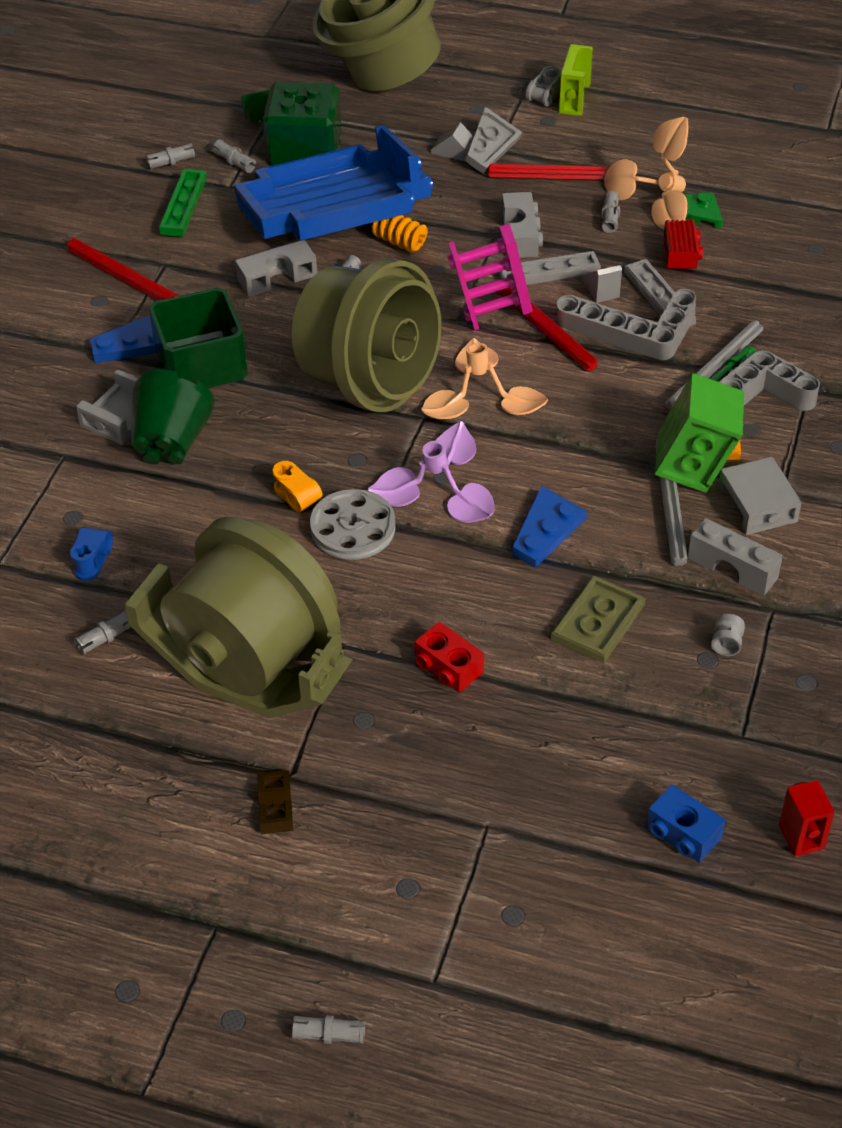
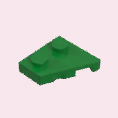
(703, 207)

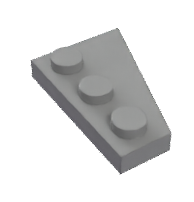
(491, 141)

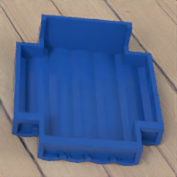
(335, 189)

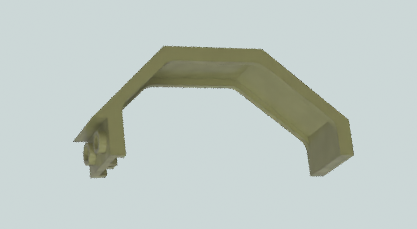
(291, 691)

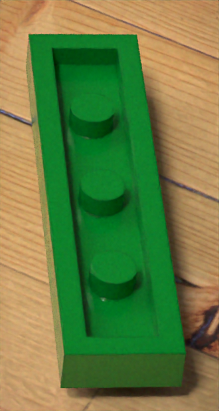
(183, 203)

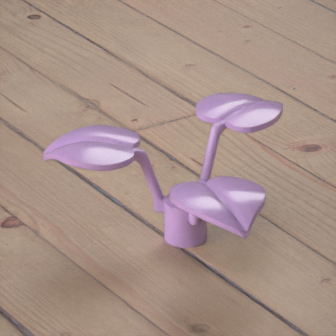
(454, 447)

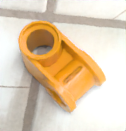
(295, 486)

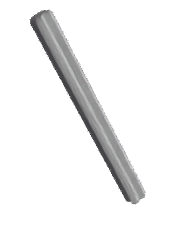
(719, 360)
(673, 521)

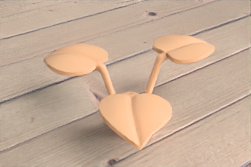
(671, 141)
(478, 359)

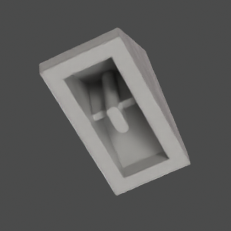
(454, 143)
(604, 283)

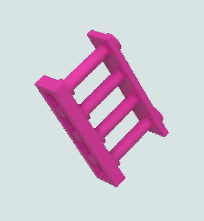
(510, 262)

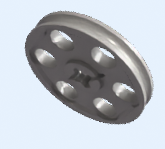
(363, 524)

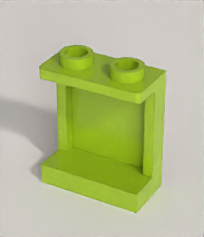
(574, 77)

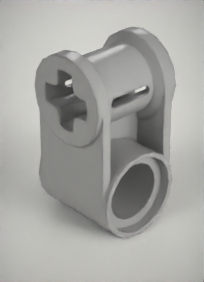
(545, 86)

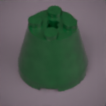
(168, 415)

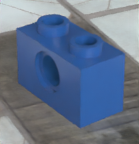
(702, 828)

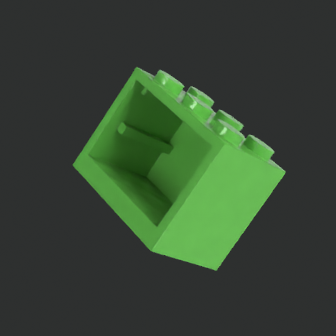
(699, 432)

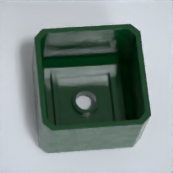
(301, 121)
(200, 337)

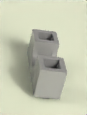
(521, 214)
(291, 259)
(755, 563)

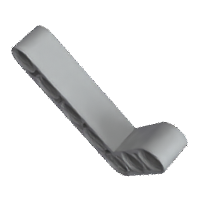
(627, 330)
(776, 376)

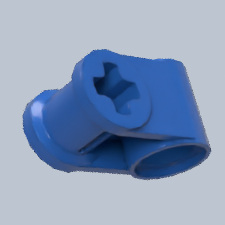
(90, 552)

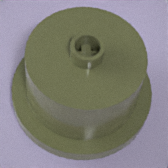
(379, 39)
(368, 331)
(250, 605)

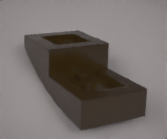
(275, 802)

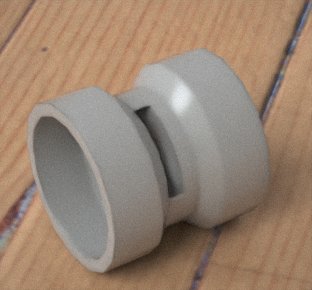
(728, 635)

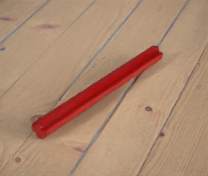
(562, 172)
(119, 270)
(557, 335)

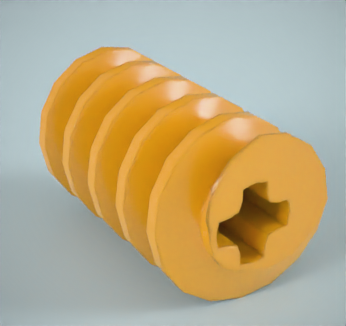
(401, 232)

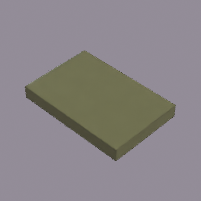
(598, 619)

